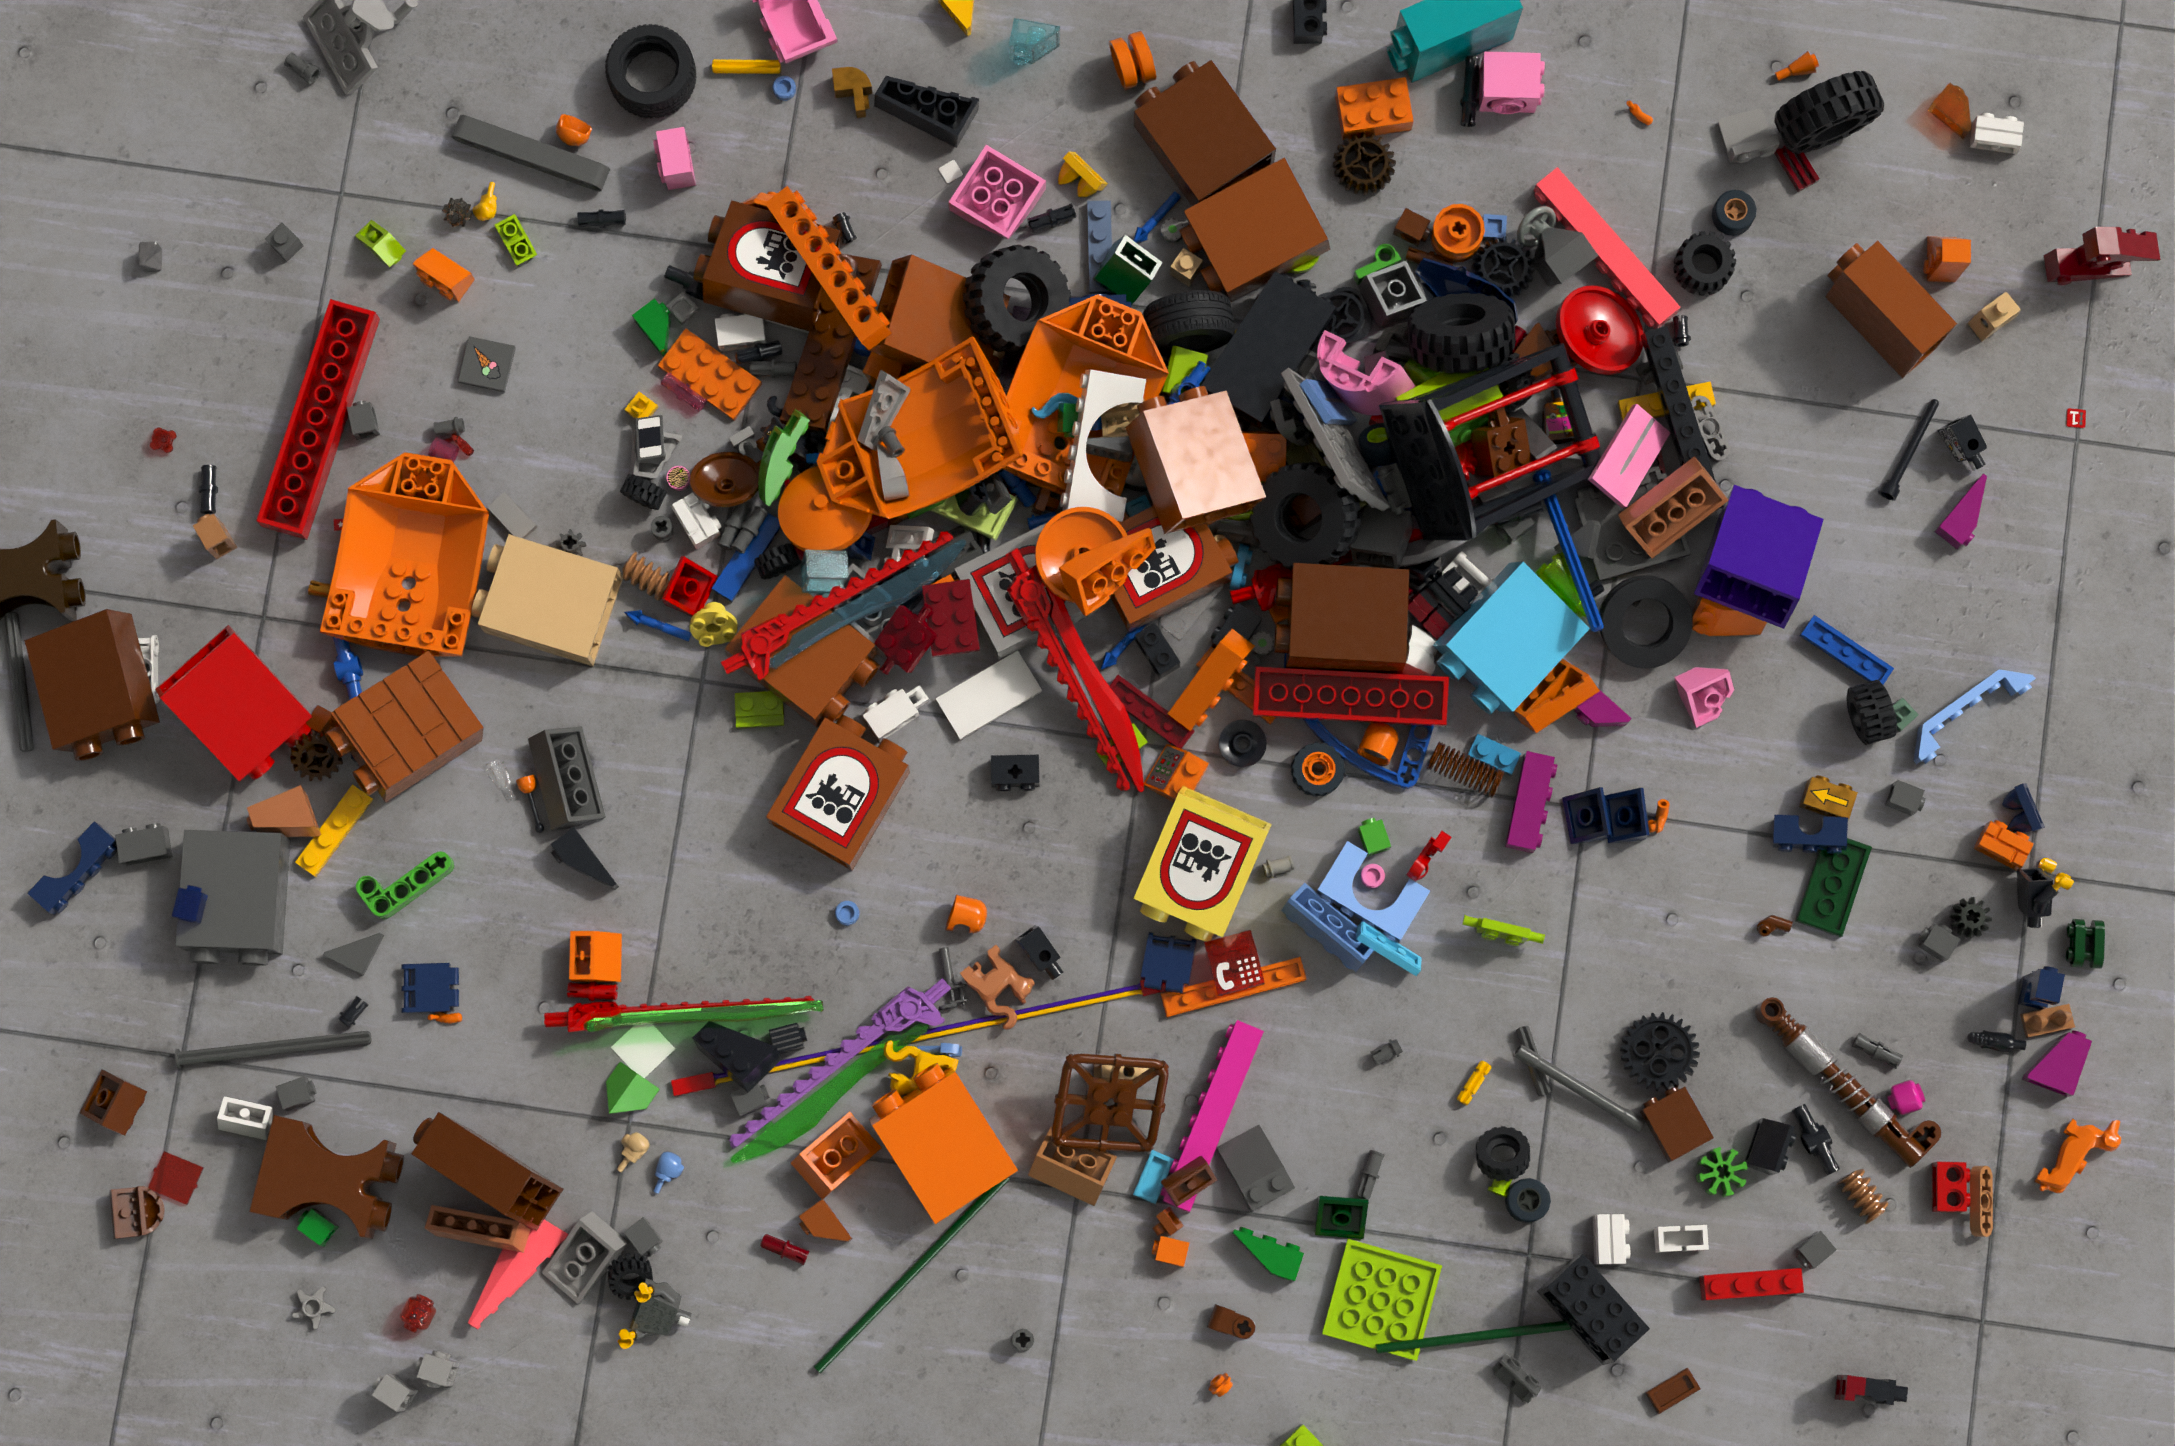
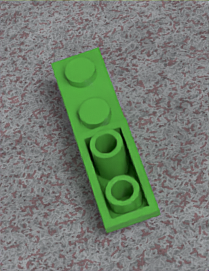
(774, 464)

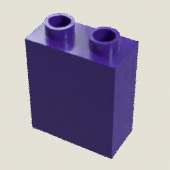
(1759, 556)

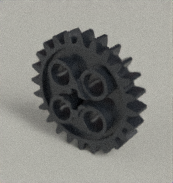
(1645, 1036)

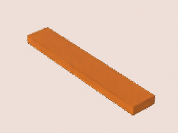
(1205, 994)

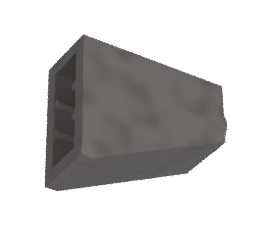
(1539, 442)

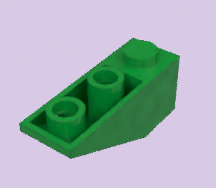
(1275, 1258)

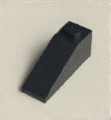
(577, 855)

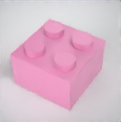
(675, 158)

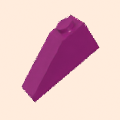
(1963, 519)

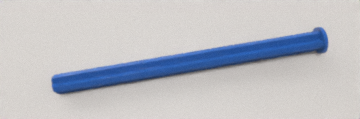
(1571, 556)

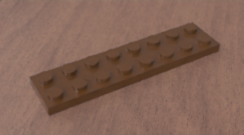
(827, 354)

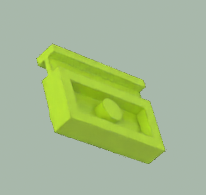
(758, 710)

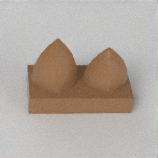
(2047, 1020)

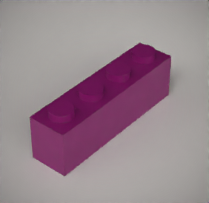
(1530, 801)

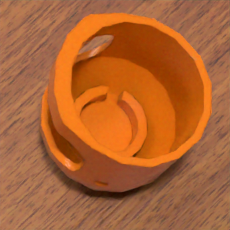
(1380, 739)
(967, 912)

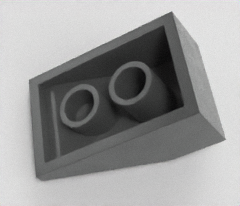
(1255, 1168)

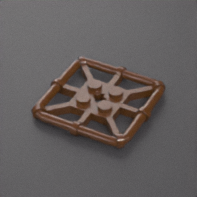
(1099, 1091)

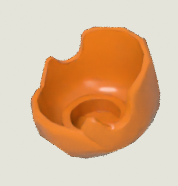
(572, 130)

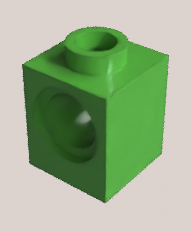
(1374, 836)

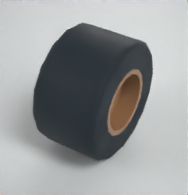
(1737, 204)

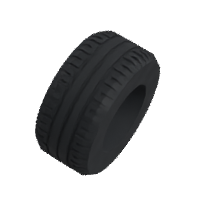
(1191, 321)

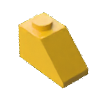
(961, 12)

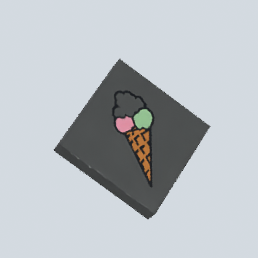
(486, 364)

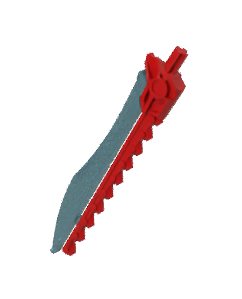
(773, 634)

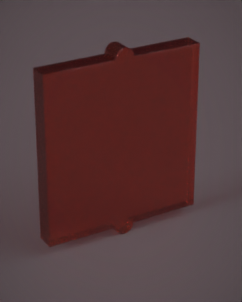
(175, 1178)

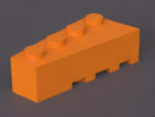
(1211, 679)

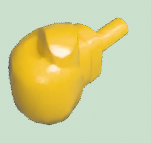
(487, 207)

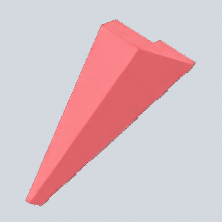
(515, 1269)

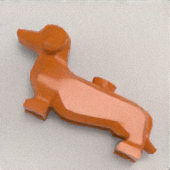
(2074, 1150)

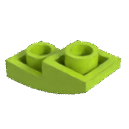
(515, 239)

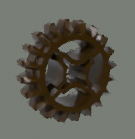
(1346, 172)

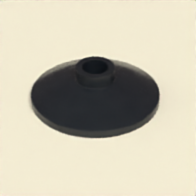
(1242, 731)

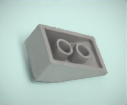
(584, 1256)

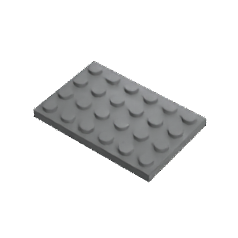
(1339, 448)

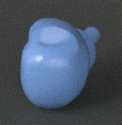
(668, 1167)

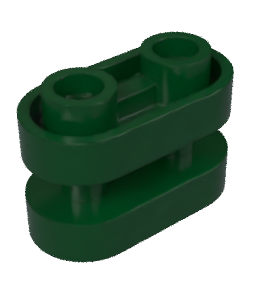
(2076, 952)

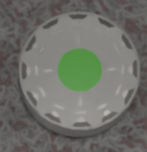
(1170, 230)
(1263, 643)

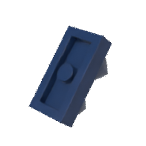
(2029, 819)

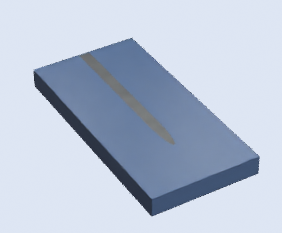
(1327, 402)

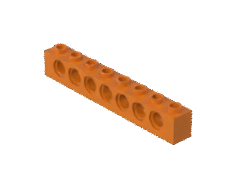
(782, 207)

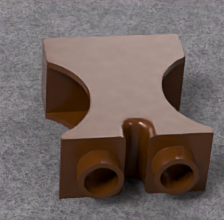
(304, 1173)

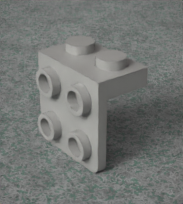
(1747, 136)

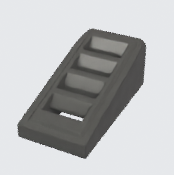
(1110, 447)

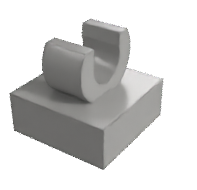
(742, 438)

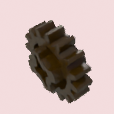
(311, 764)

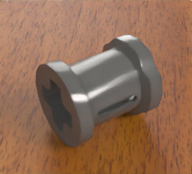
(662, 521)
(1028, 1345)

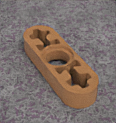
(1981, 1190)

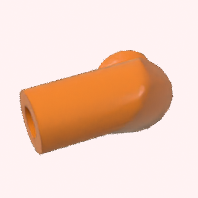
(1660, 818)

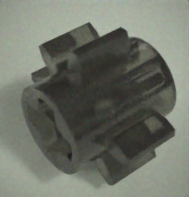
(457, 212)

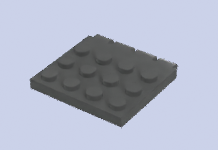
(1616, 548)

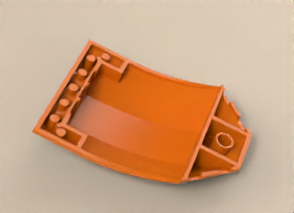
(952, 433)

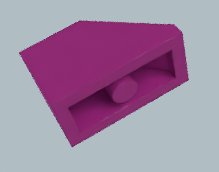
(1601, 712)

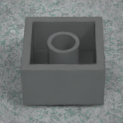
(1391, 293)

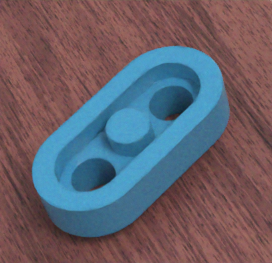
(1238, 577)

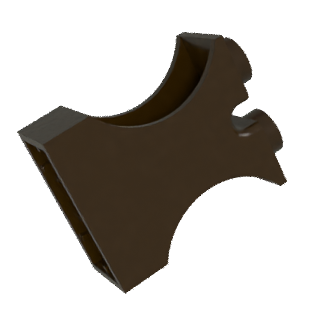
(32, 576)

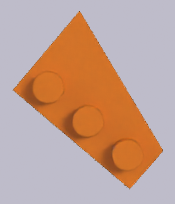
(1946, 258)

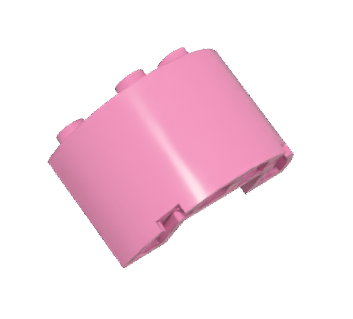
(795, 27)
(1354, 388)

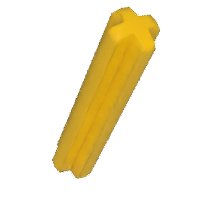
(746, 66)

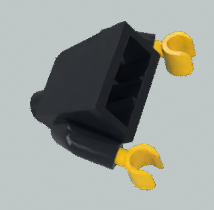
(2037, 891)

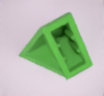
(628, 1090)

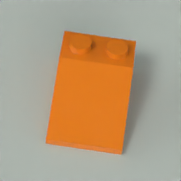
(1719, 620)
(835, 1155)

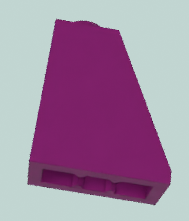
(2061, 1064)

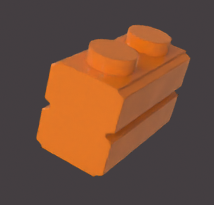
(2004, 845)

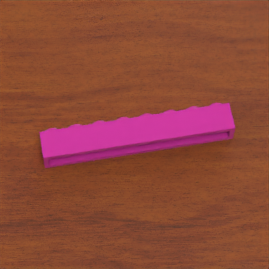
(1218, 1101)

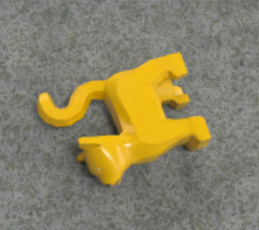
(922, 1060)

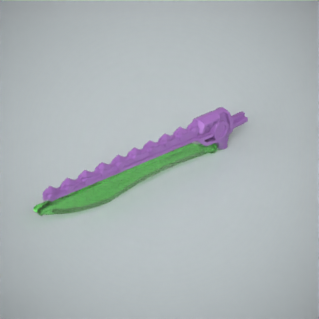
(894, 1016)

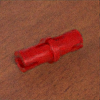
(592, 991)

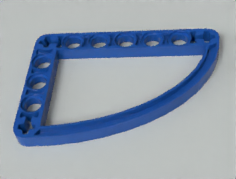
(1370, 767)

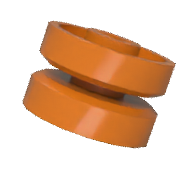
(1132, 60)
(1455, 220)

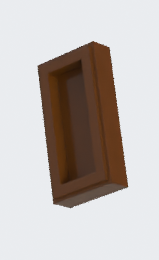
(1673, 1390)

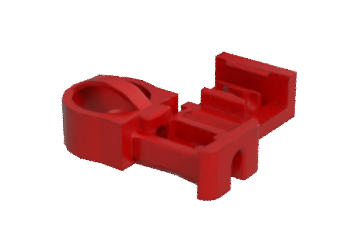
(1423, 859)

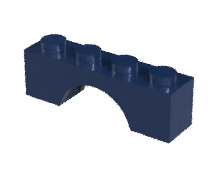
(96, 847)

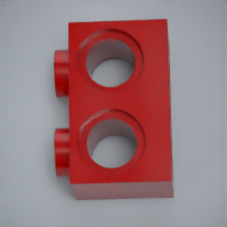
(1943, 1186)

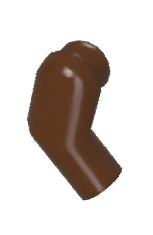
(1772, 923)

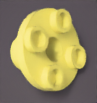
(713, 625)

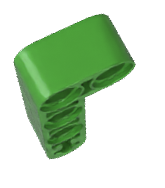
(408, 880)

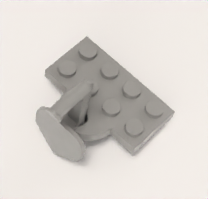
(348, 31)

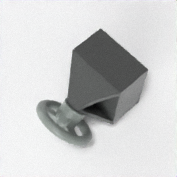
(1558, 251)

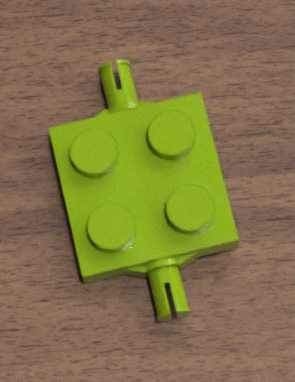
(1494, 929)

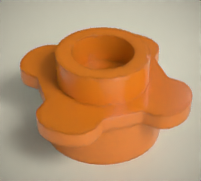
(1220, 1384)

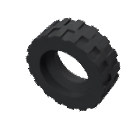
(1503, 1137)

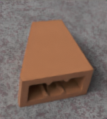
(285, 814)

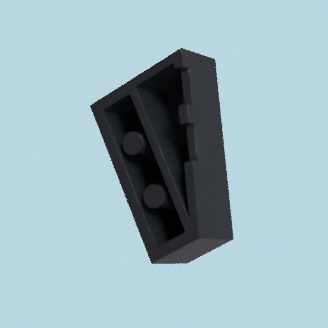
(737, 1054)

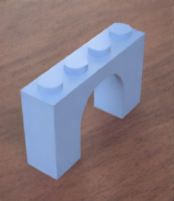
(1390, 921)

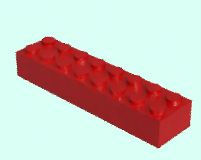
(1351, 696)

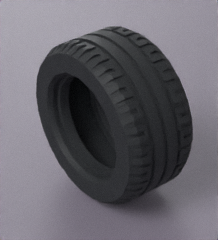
(646, 39)

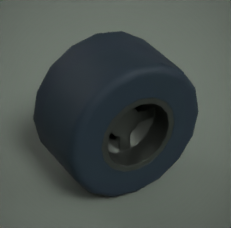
(1535, 1201)

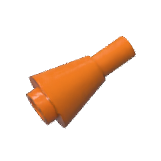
(1803, 65)

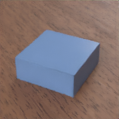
(1494, 226)

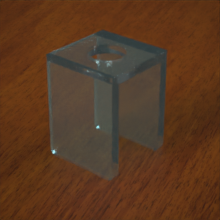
(823, 570)

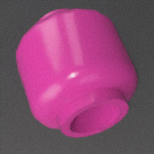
(1906, 1097)

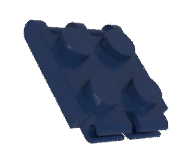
(1168, 963)
(430, 987)

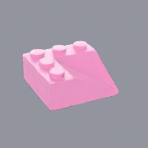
(997, 193)

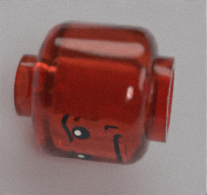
(417, 1313)

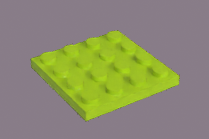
(1381, 1297)

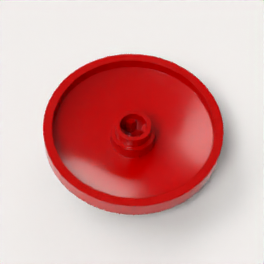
(1599, 330)

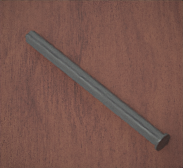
(272, 1048)

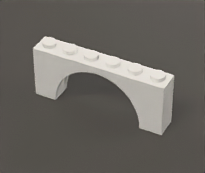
(1099, 394)

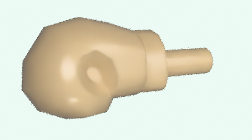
(634, 1148)

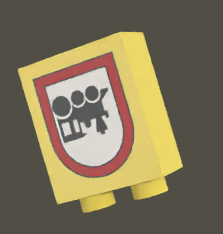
(1201, 864)

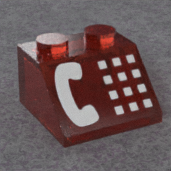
(1234, 963)

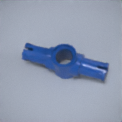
(1189, 382)
(348, 668)

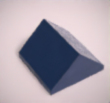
(1587, 816)
(1627, 816)

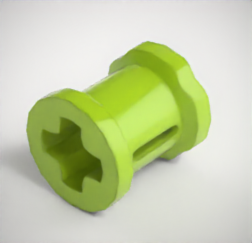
(1500, 1187)

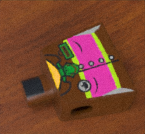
(1555, 420)

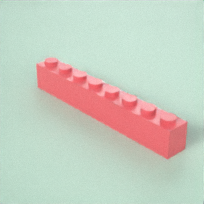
(1613, 256)

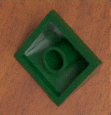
(1341, 1217)

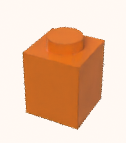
(1170, 1251)

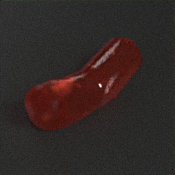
(463, 445)

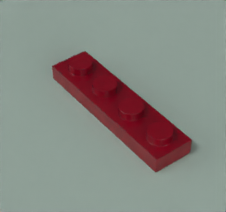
(1150, 713)

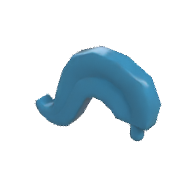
(1053, 404)

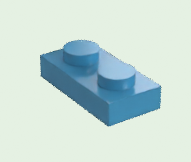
(1494, 754)

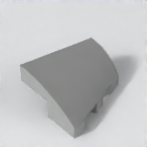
(649, 470)

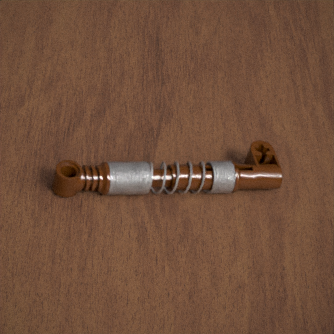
(1869, 1111)

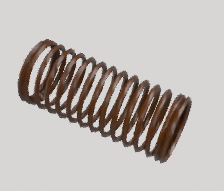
(1439, 751)

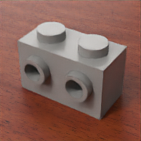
(437, 1369)

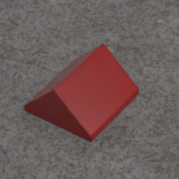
(689, 587)

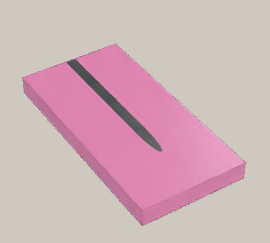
(1629, 456)

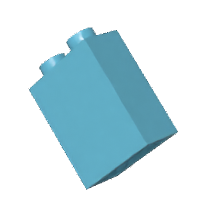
(1509, 639)

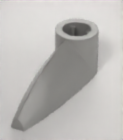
(892, 475)

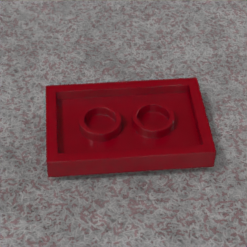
(951, 618)

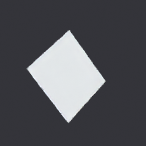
(643, 1048)

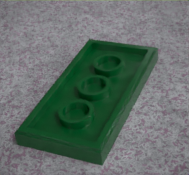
(1833, 888)

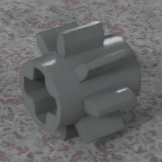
(565, 540)

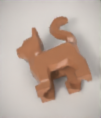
(995, 982)

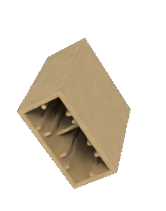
(547, 599)

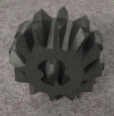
(1969, 908)

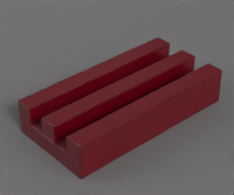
(1789, 171)

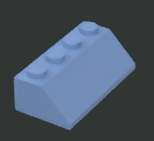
(1327, 926)

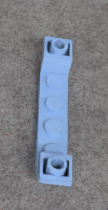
(2012, 682)

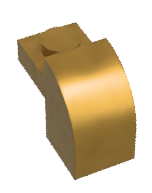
(853, 82)

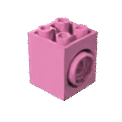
(1510, 82)

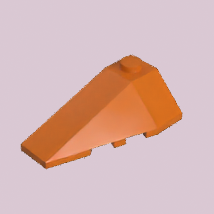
(1098, 571)

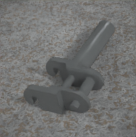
(949, 978)

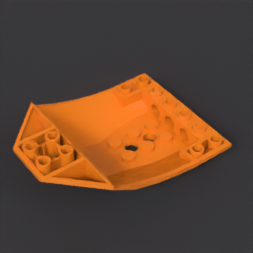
(1060, 348)
(400, 524)

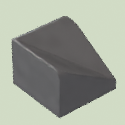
(150, 256)

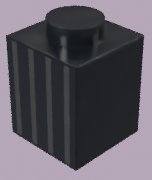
(788, 1038)

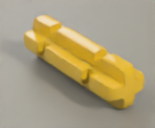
(1474, 1083)

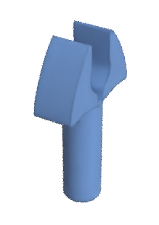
(947, 1049)

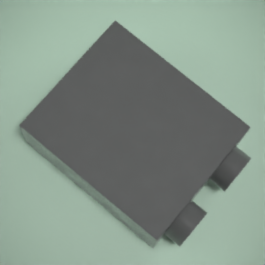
(245, 891)

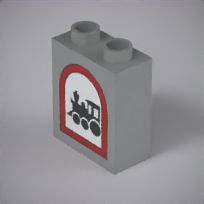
(994, 608)

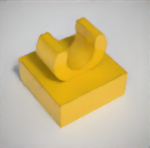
(641, 406)

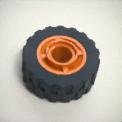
(1328, 759)

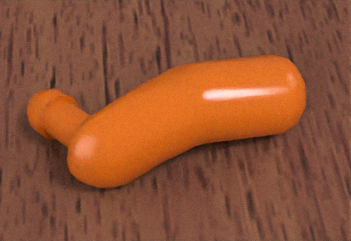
(1638, 114)
(446, 1018)

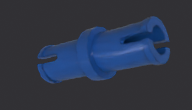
(1018, 487)

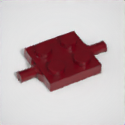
(905, 639)

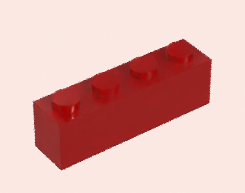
(1751, 1284)

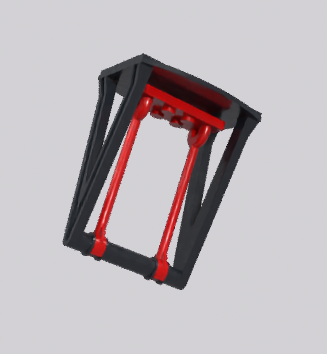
(1433, 468)

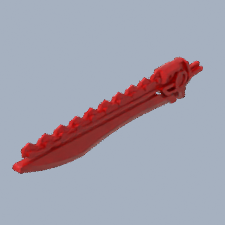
(1034, 607)

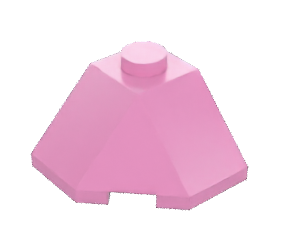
(1704, 692)

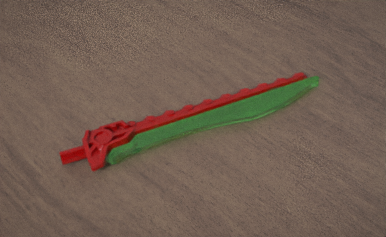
(603, 1015)

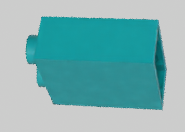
(1447, 31)

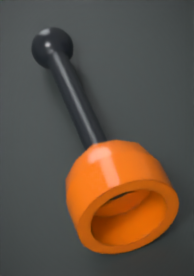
(528, 785)

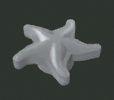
(313, 1306)

